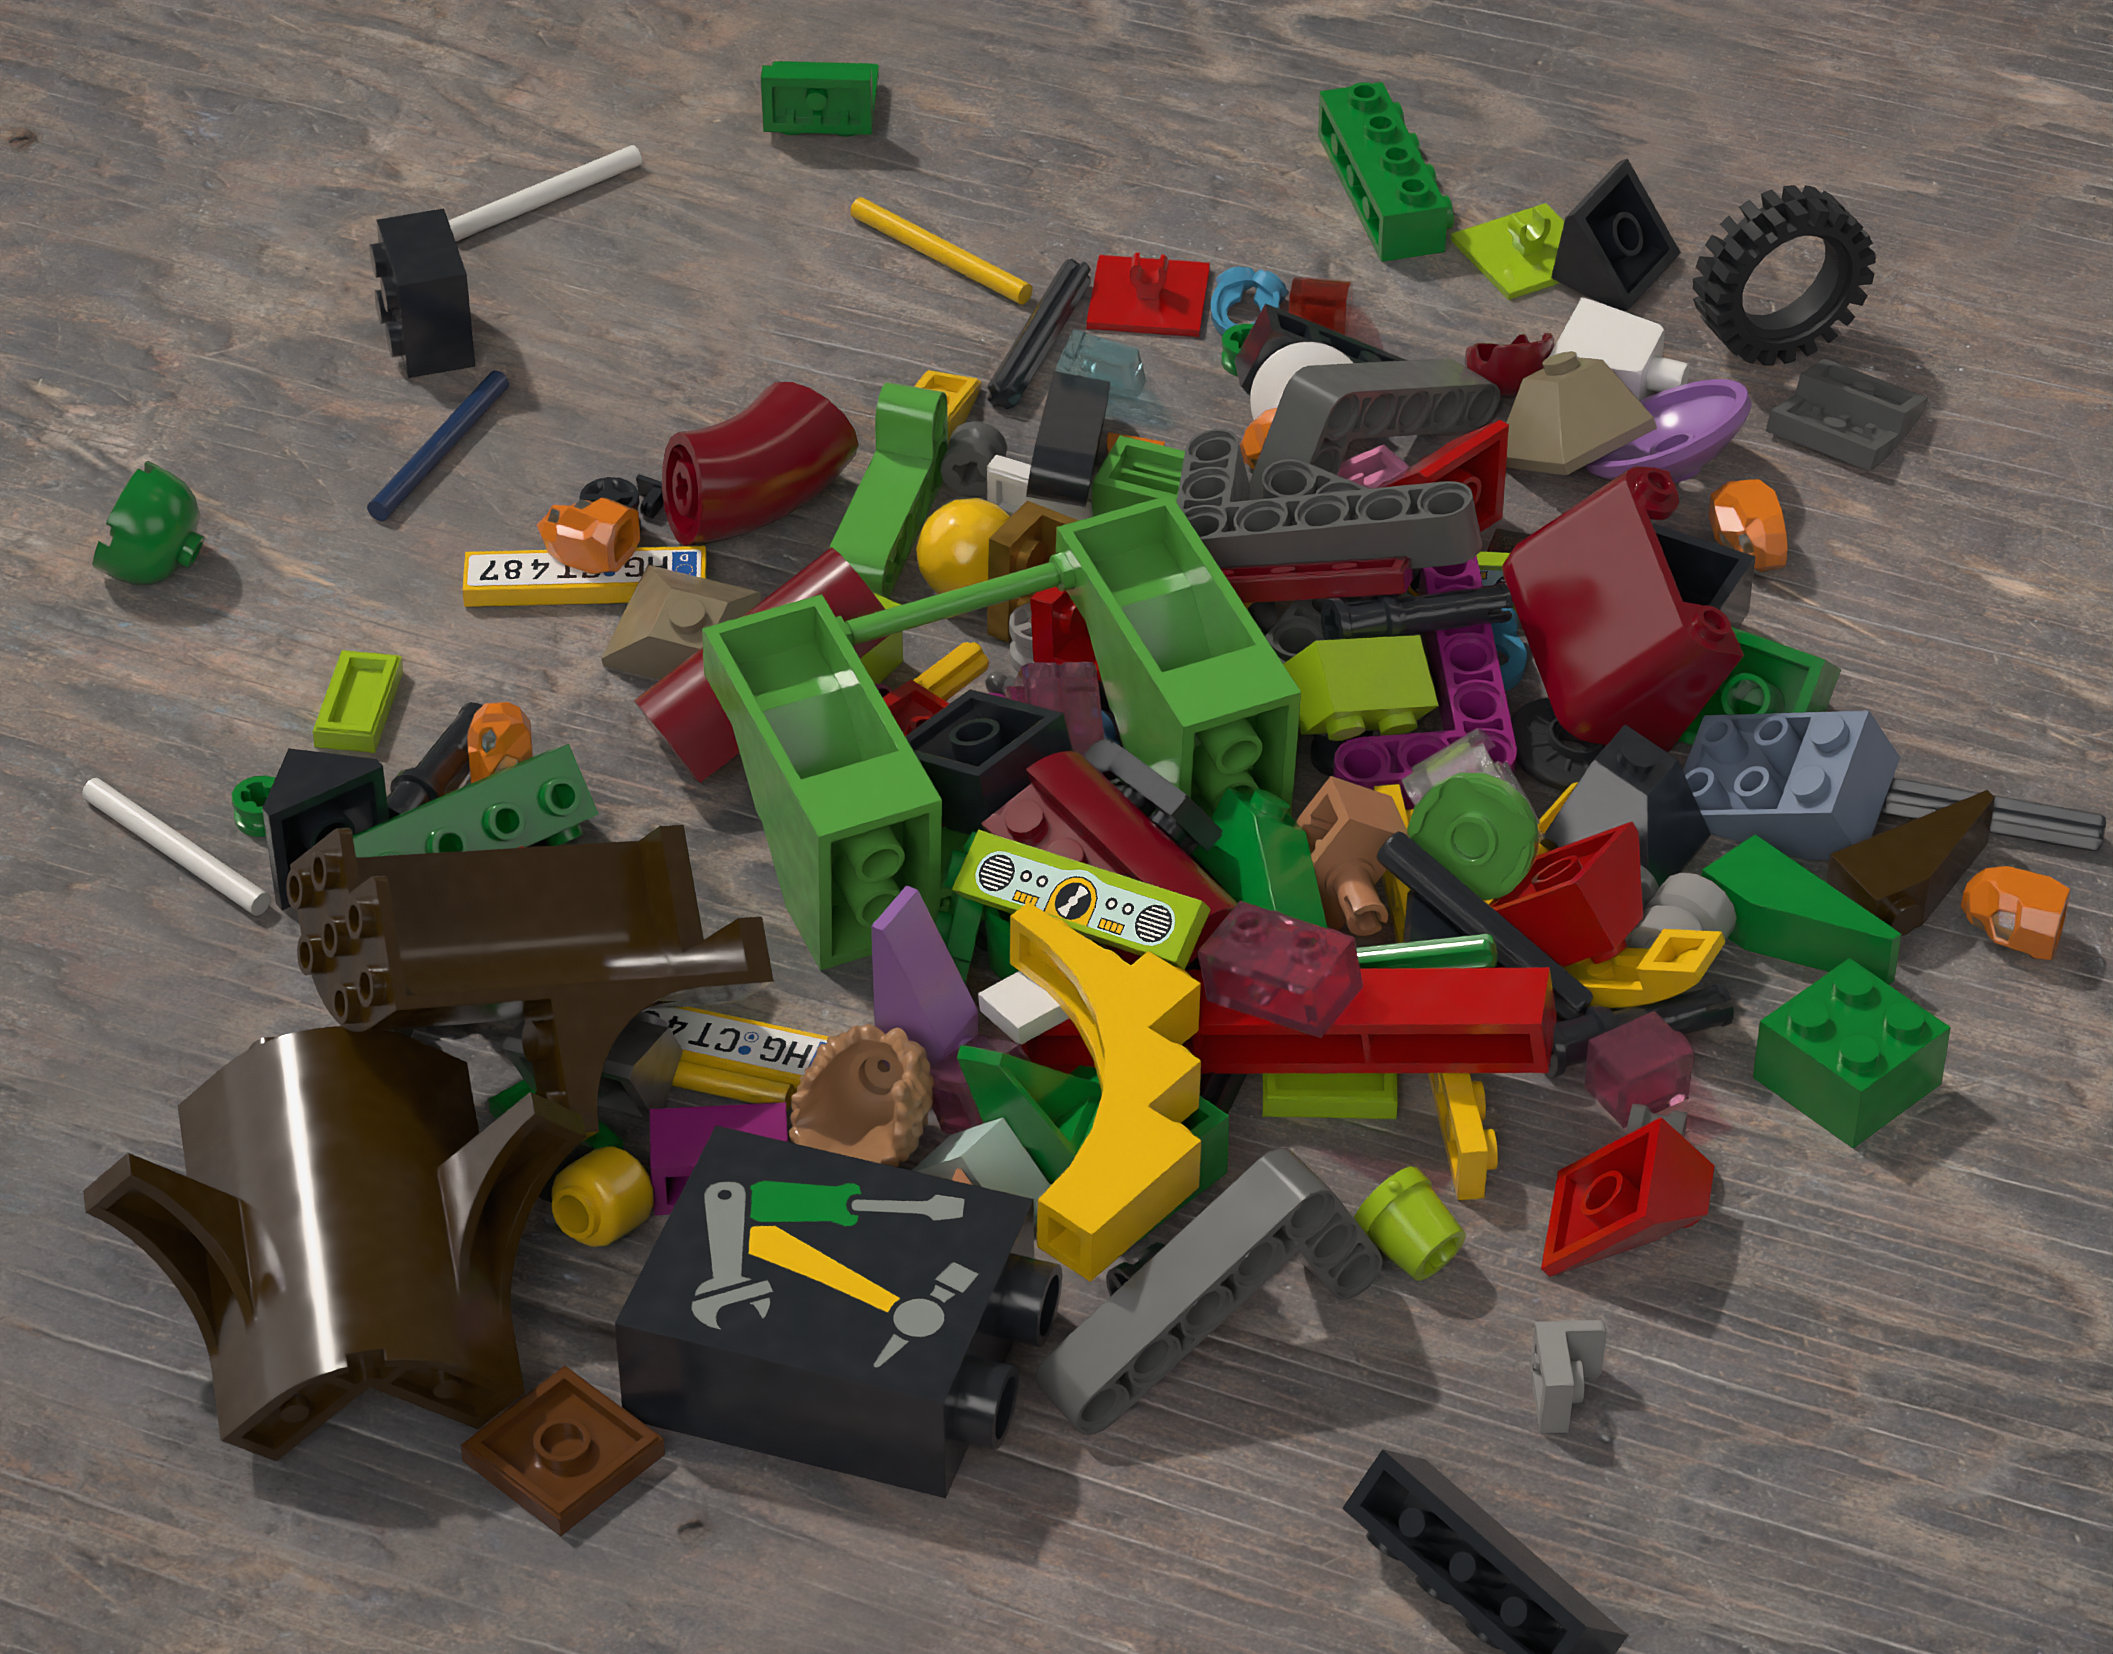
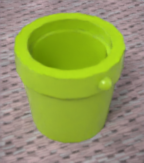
(1411, 1224)

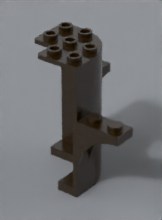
(525, 933)
(344, 1229)

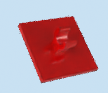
(1148, 295)

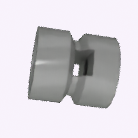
(1685, 904)

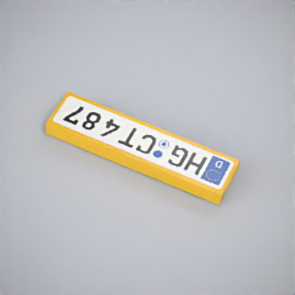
(540, 579)
(742, 1044)

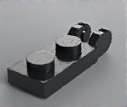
(1152, 793)

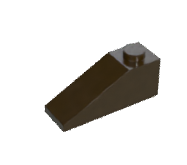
(1914, 865)

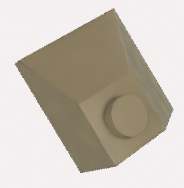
(1572, 416)
(667, 620)

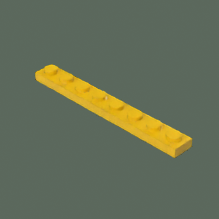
(1457, 1099)

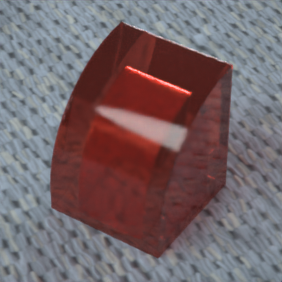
(1322, 301)

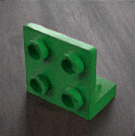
(819, 97)

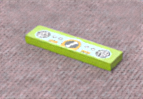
(1085, 897)

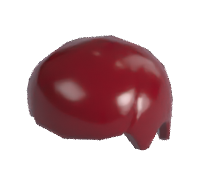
(1509, 363)

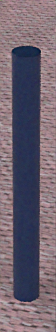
(437, 446)

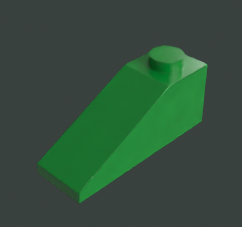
(1263, 856)
(1797, 915)

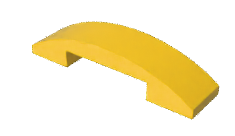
(1653, 974)

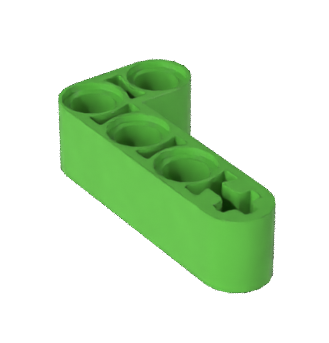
(896, 485)

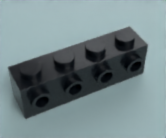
(1475, 1562)

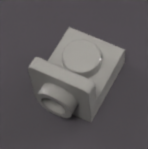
(1559, 1362)

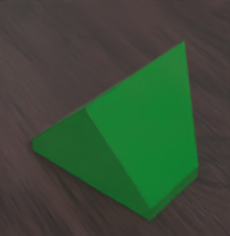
(1038, 1103)

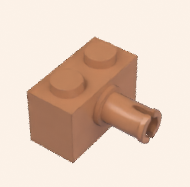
(1344, 835)

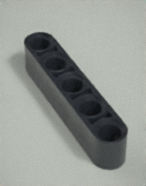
(1068, 439)

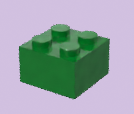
(1851, 1052)

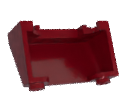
(1611, 620)

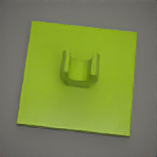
(1515, 249)

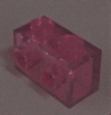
(1280, 969)

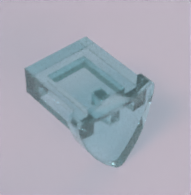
(1104, 360)

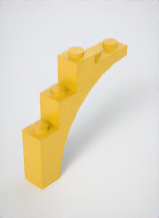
(1138, 1152)

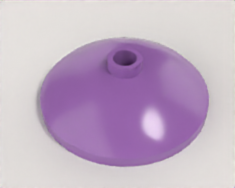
(1691, 430)

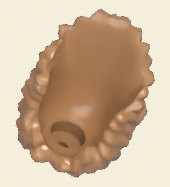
(859, 1104)

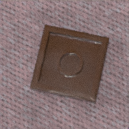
(562, 1450)

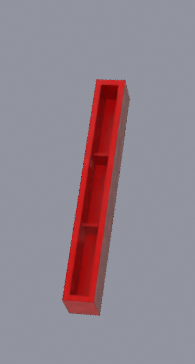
(1393, 1025)

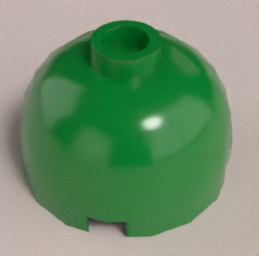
(151, 529)

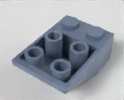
(1792, 778)

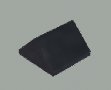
(1614, 241)
(312, 799)

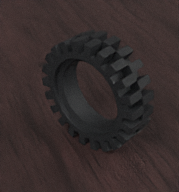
(1750, 242)

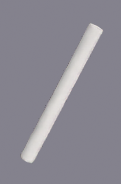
(545, 192)
(176, 846)

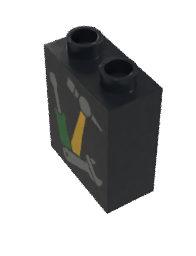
(835, 1312)

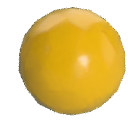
(956, 543)

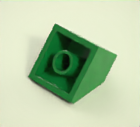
(1770, 681)

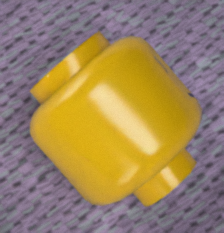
(602, 1196)

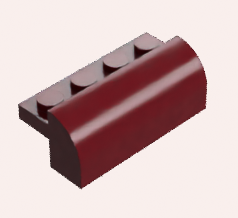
(683, 704)
(1089, 820)

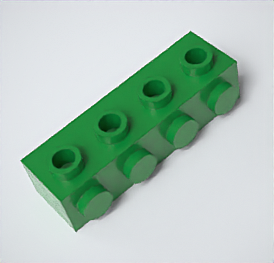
(1384, 171)
(505, 810)

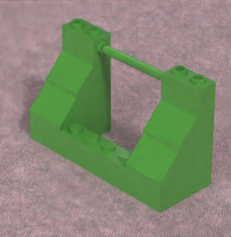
(849, 798)

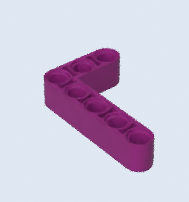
(1466, 690)

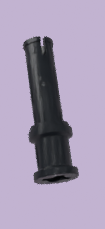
(1417, 614)
(436, 769)
(1682, 1013)

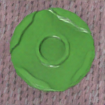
(1477, 832)

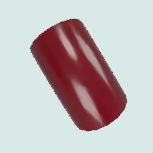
(754, 464)

